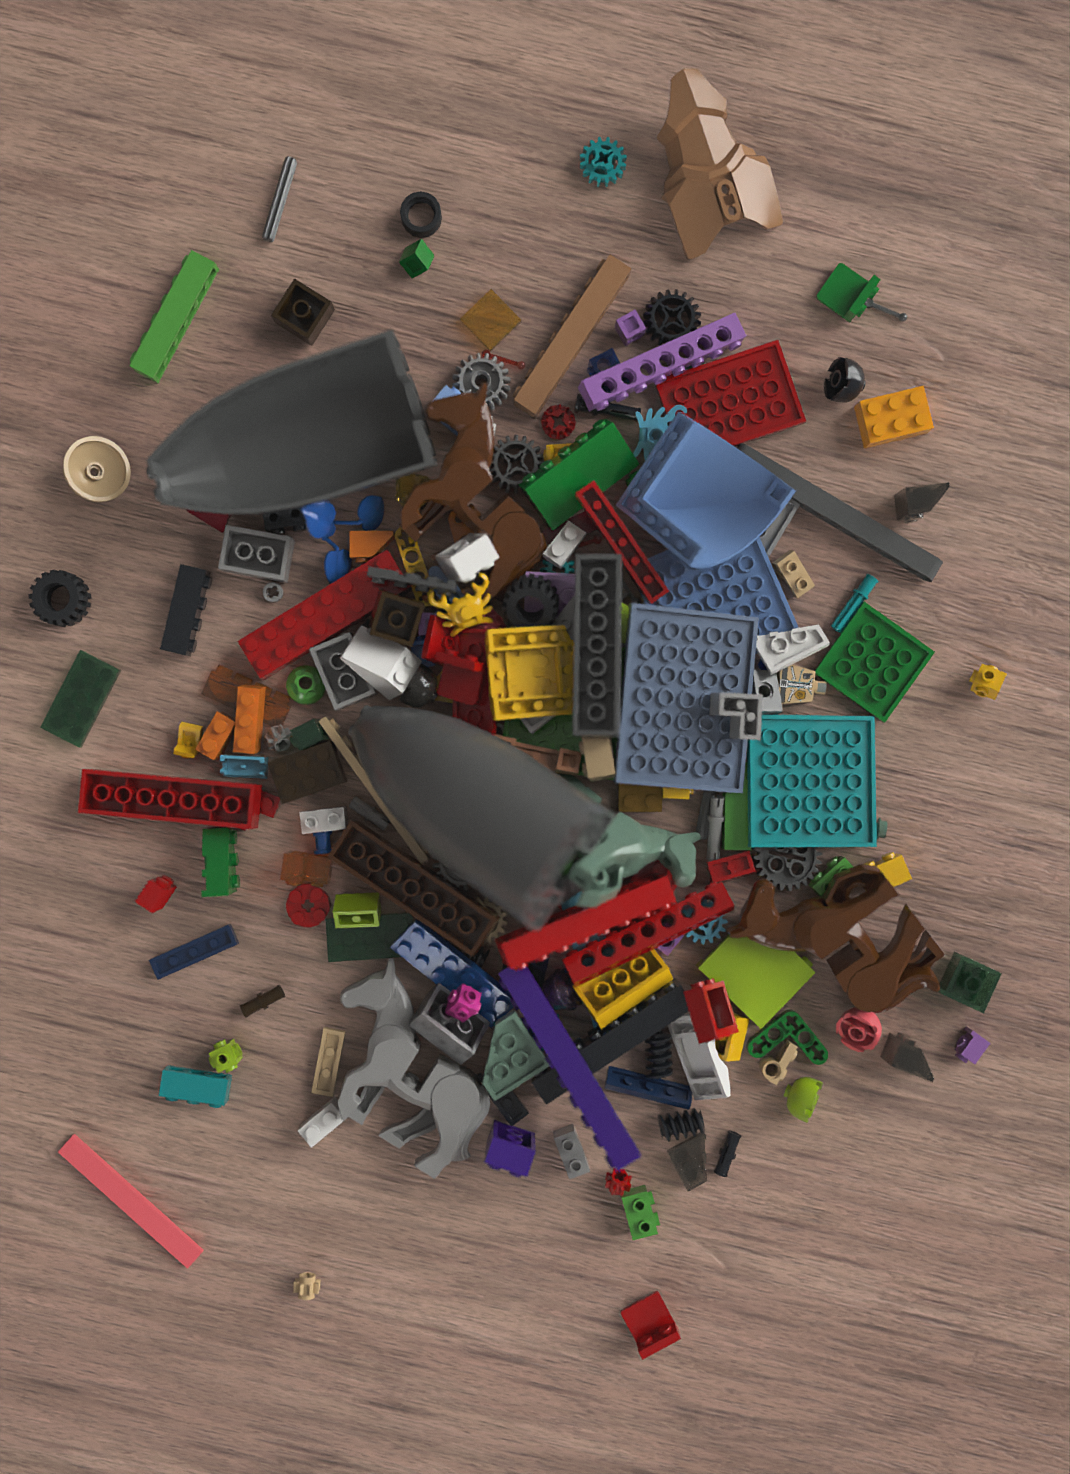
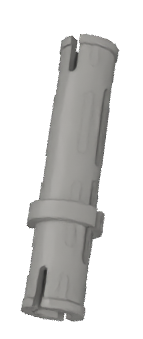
(715, 826)

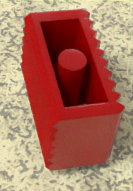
(156, 893)

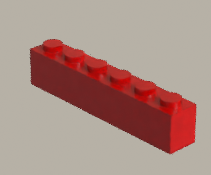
(621, 542)

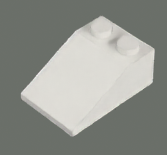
(381, 662)

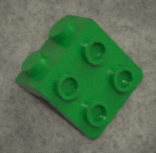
(847, 292)

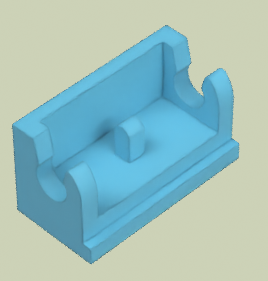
(244, 766)

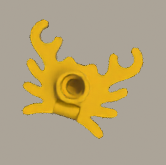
(466, 610)

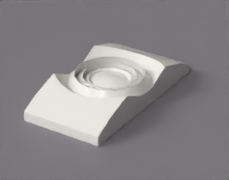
(700, 1062)

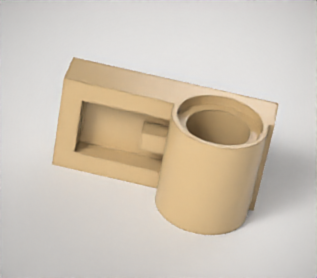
(793, 572)
(785, 1055)

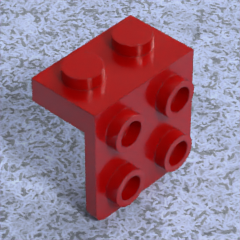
(460, 676)

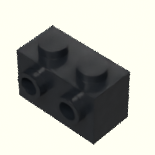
(284, 520)

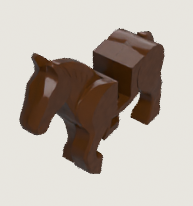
(460, 480)
(826, 922)

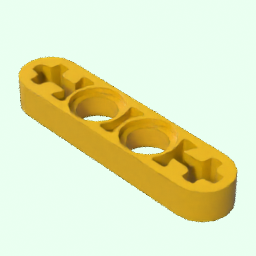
(417, 566)

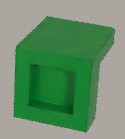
(416, 258)

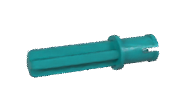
(853, 604)

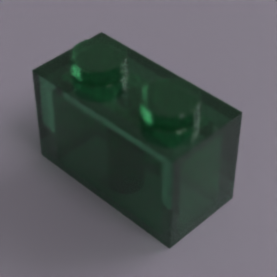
(308, 735)

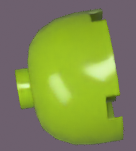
(802, 1097)

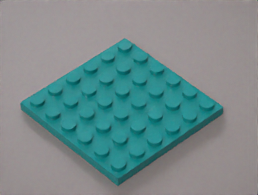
(812, 782)

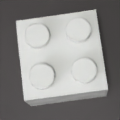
(467, 557)

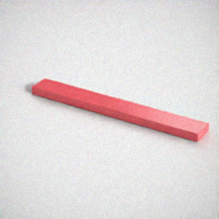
(130, 1201)

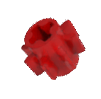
(618, 1182)

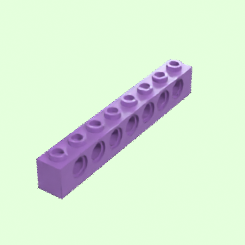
(728, 328)

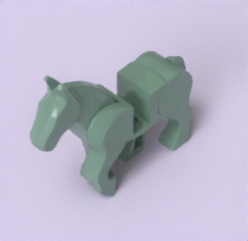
(626, 850)

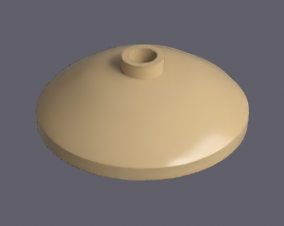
(103, 457)

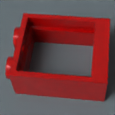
(710, 1011)

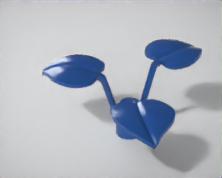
(321, 524)

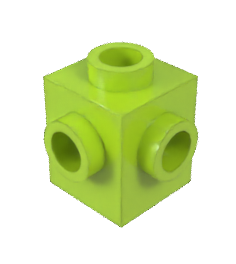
(230, 1050)

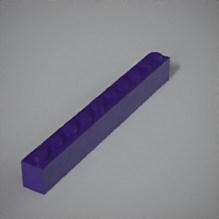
(571, 1067)

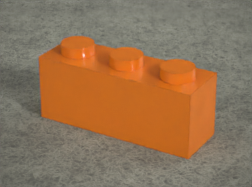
(249, 719)

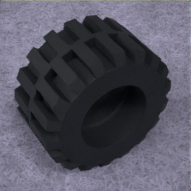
(530, 587)
(42, 598)

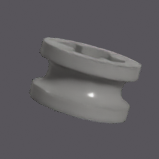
(271, 586)

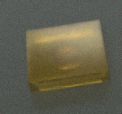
(490, 320)

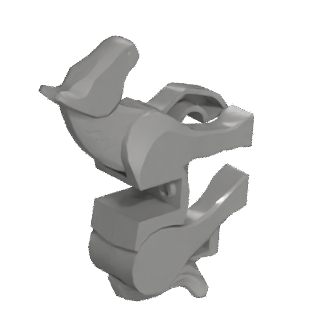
(448, 1094)

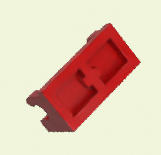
(731, 867)

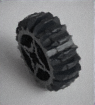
(683, 304)

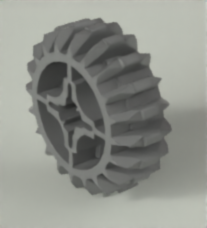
(500, 452)

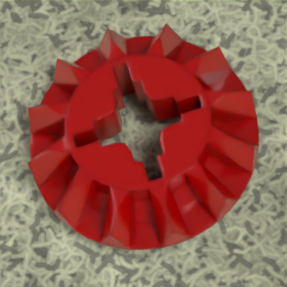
(560, 431)

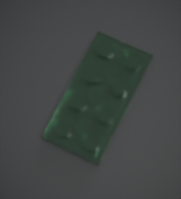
(80, 698)
(366, 942)

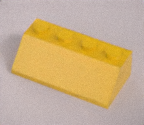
(623, 987)

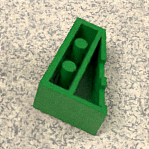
(220, 861)

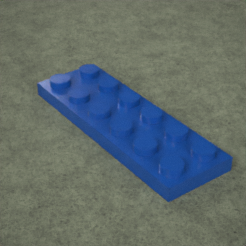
(451, 968)

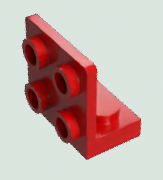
(651, 1324)

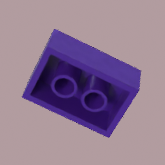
(510, 1149)

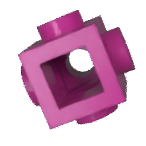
(463, 1003)

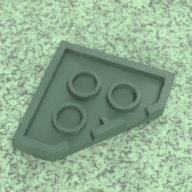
(511, 1056)

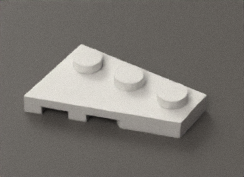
(789, 647)

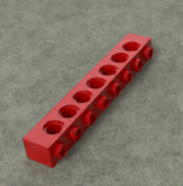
(581, 974)

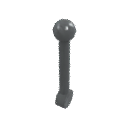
(870, 303)

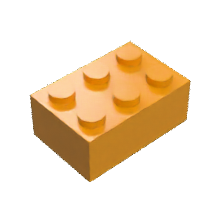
(893, 417)

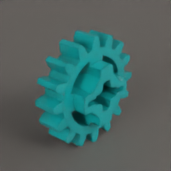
(605, 152)

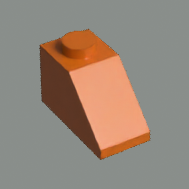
(368, 544)

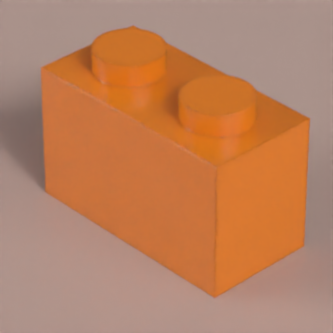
(217, 736)

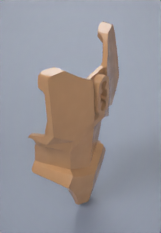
(703, 159)

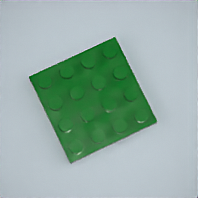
(873, 662)

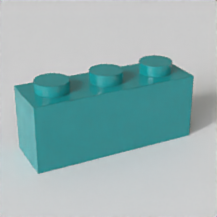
(195, 1086)

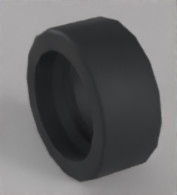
(416, 198)

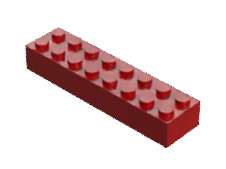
(317, 618)
(170, 798)
(581, 922)

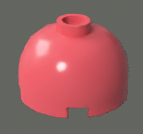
(859, 1029)

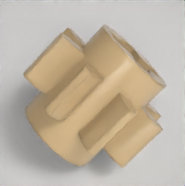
(306, 1286)

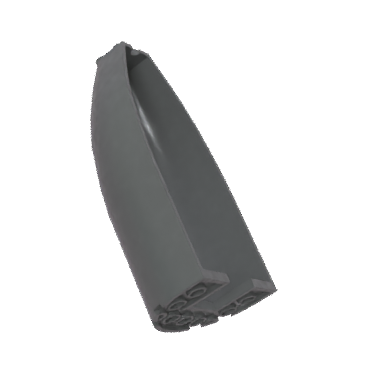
(299, 434)
(479, 805)

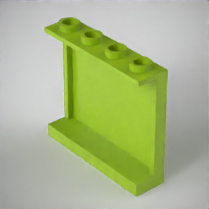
(756, 976)

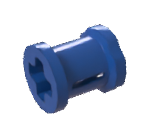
(323, 842)

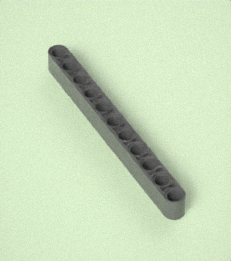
(852, 521)

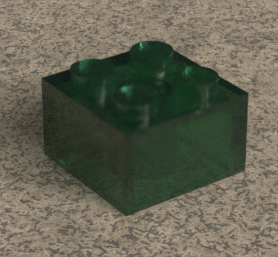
(969, 982)

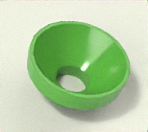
(305, 696)

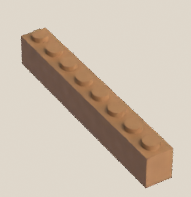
(572, 336)

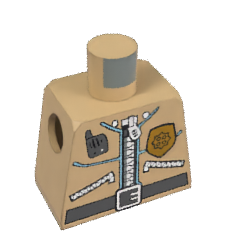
(798, 685)

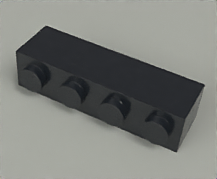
(185, 610)

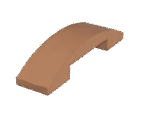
(559, 761)

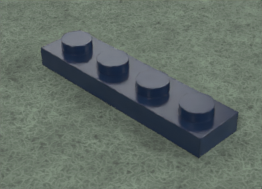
(194, 951)
(651, 1089)

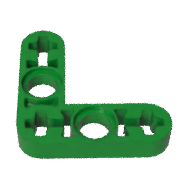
(786, 1030)

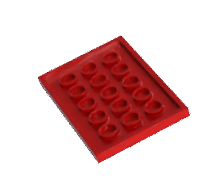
(738, 394)

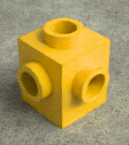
(987, 681)

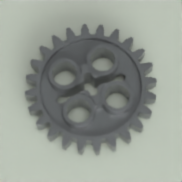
(783, 875)

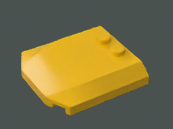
(530, 672)

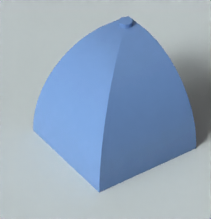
(703, 495)

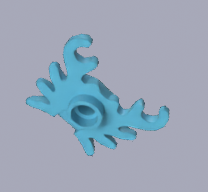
(653, 428)

